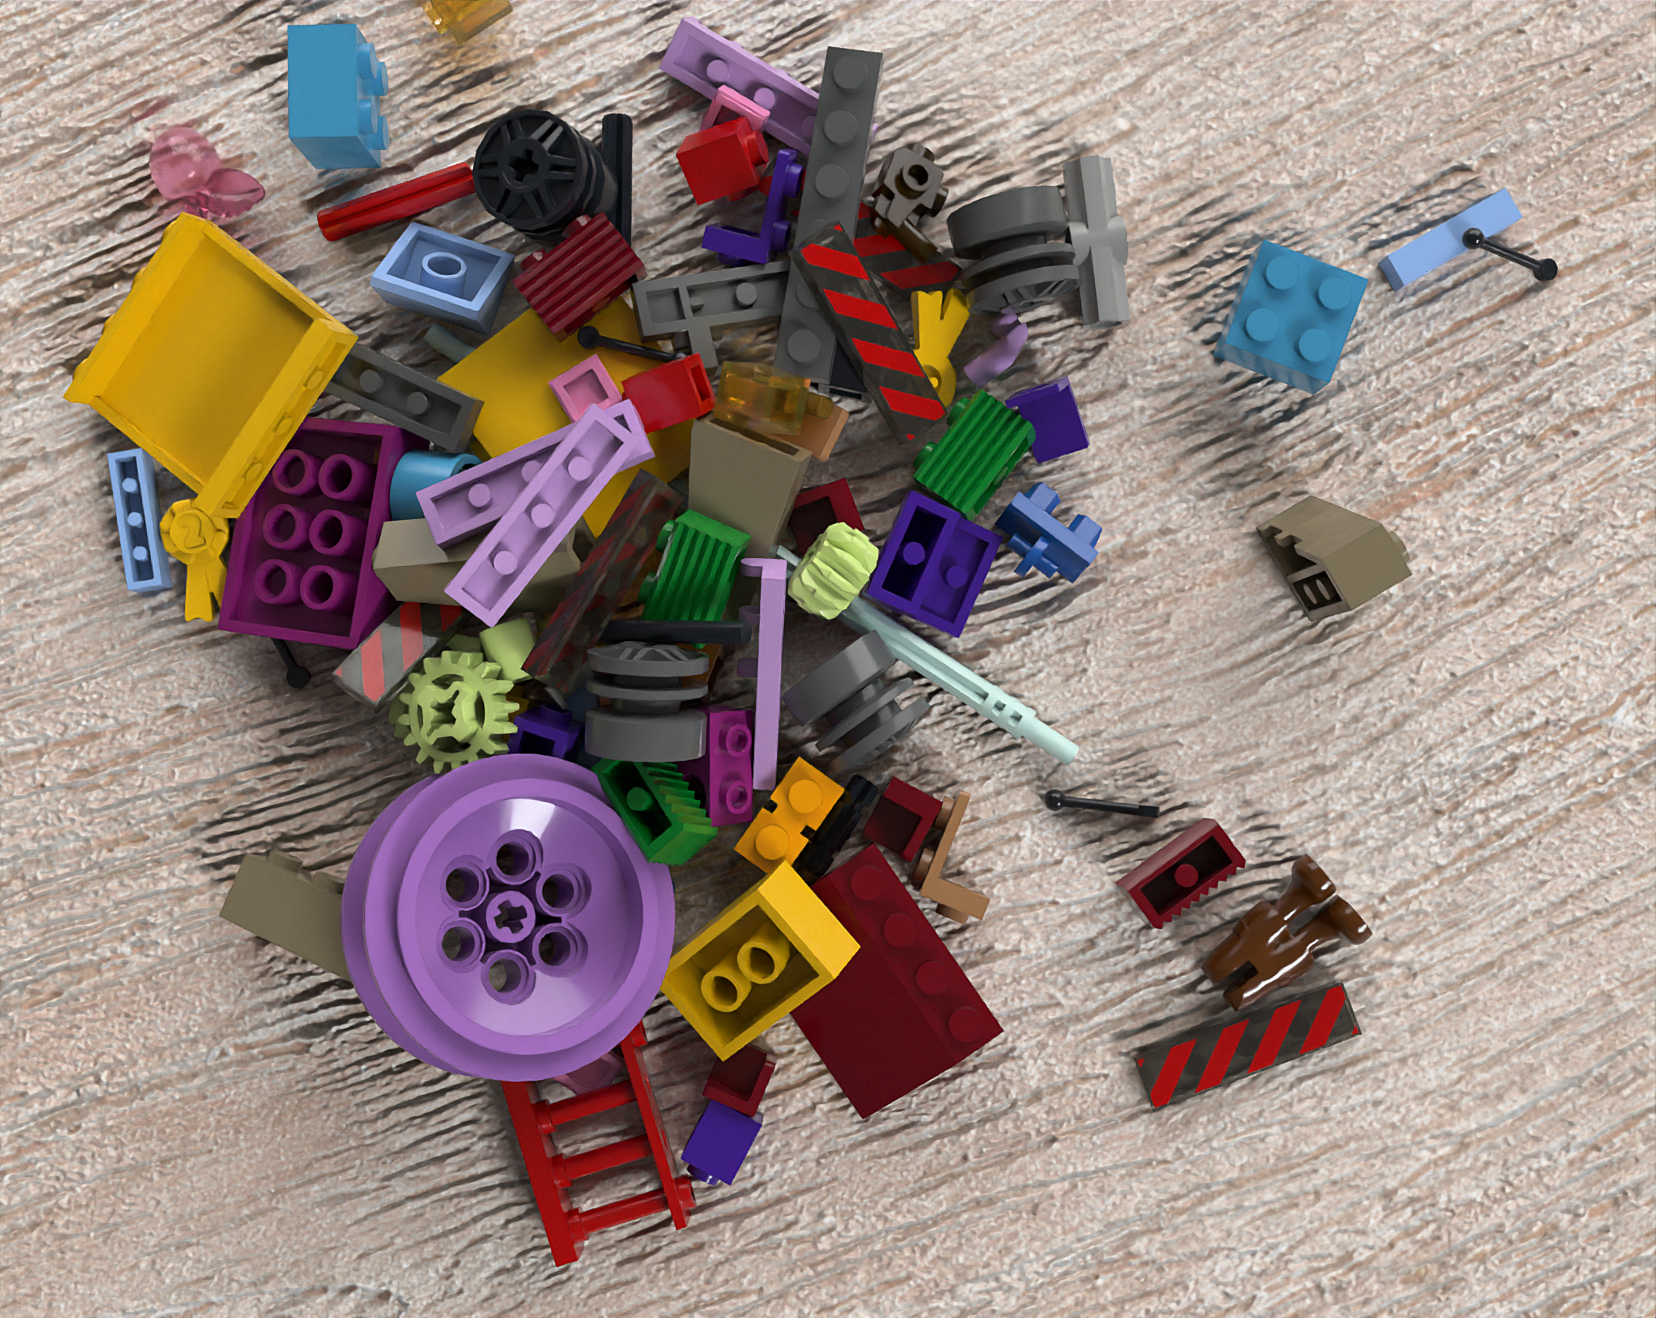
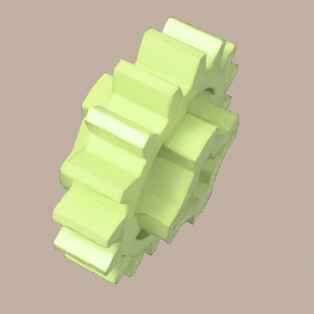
(458, 712)

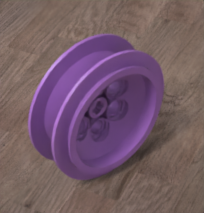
(607, 924)

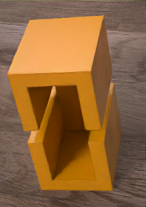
(802, 799)

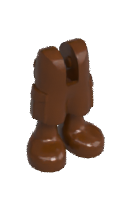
(1266, 942)

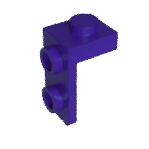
(738, 245)

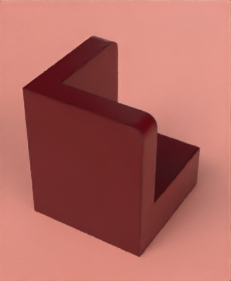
(820, 509)
(901, 818)
(741, 1078)

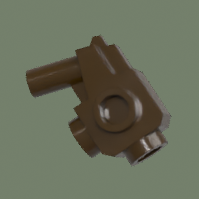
(906, 192)

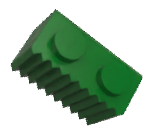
(973, 454)
(695, 570)
(656, 809)

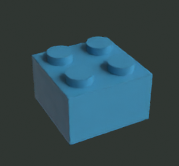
(336, 96)
(1290, 317)

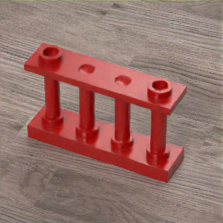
(554, 1172)

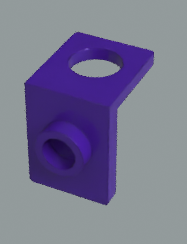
(1054, 416)

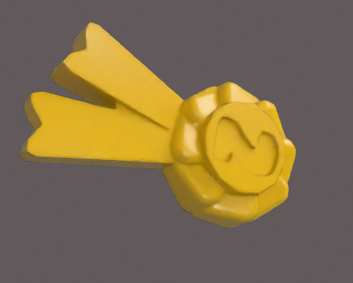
(936, 334)
(199, 544)

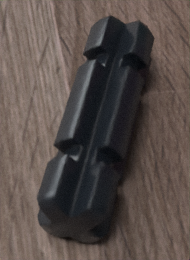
(838, 825)

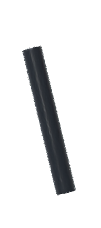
(678, 631)

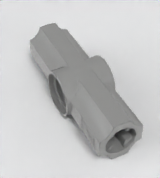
(1098, 242)

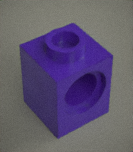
(720, 1143)

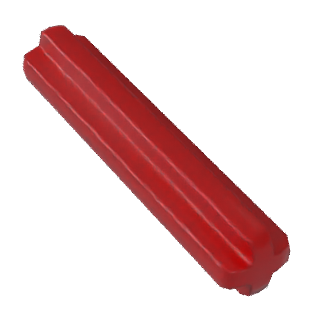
(396, 202)

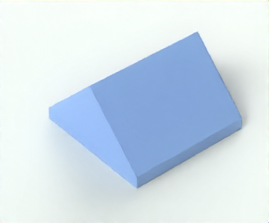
(444, 277)

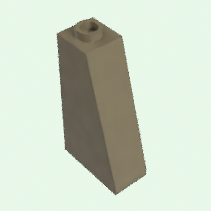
(748, 485)
(420, 570)

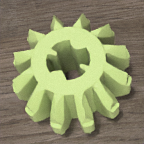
(833, 571)

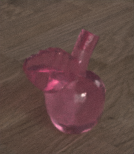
(192, 176)

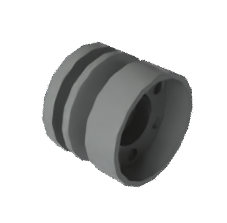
(1011, 239)
(855, 702)
(646, 706)

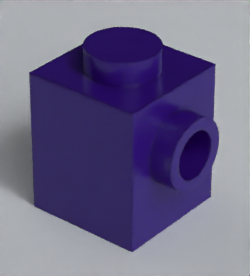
(547, 733)

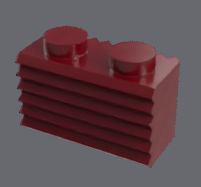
(579, 275)
(1181, 872)

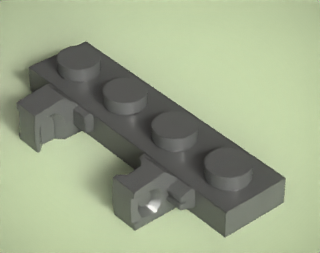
(702, 305)

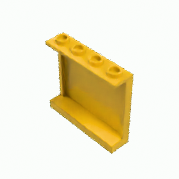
(211, 363)
(519, 405)

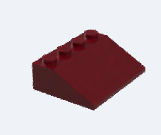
(899, 1002)

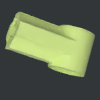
(509, 647)

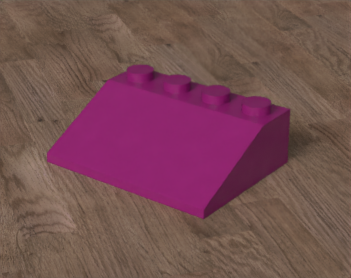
(310, 535)

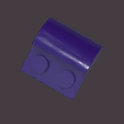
(932, 565)

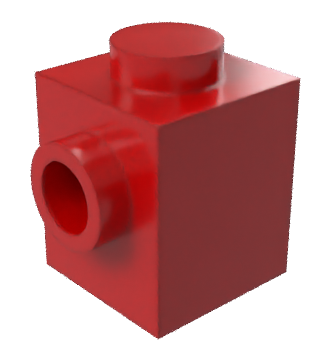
(724, 161)
(670, 392)

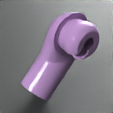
(1002, 353)

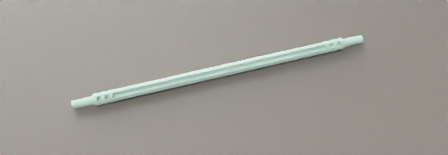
(904, 644)

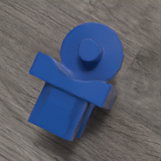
(1043, 539)

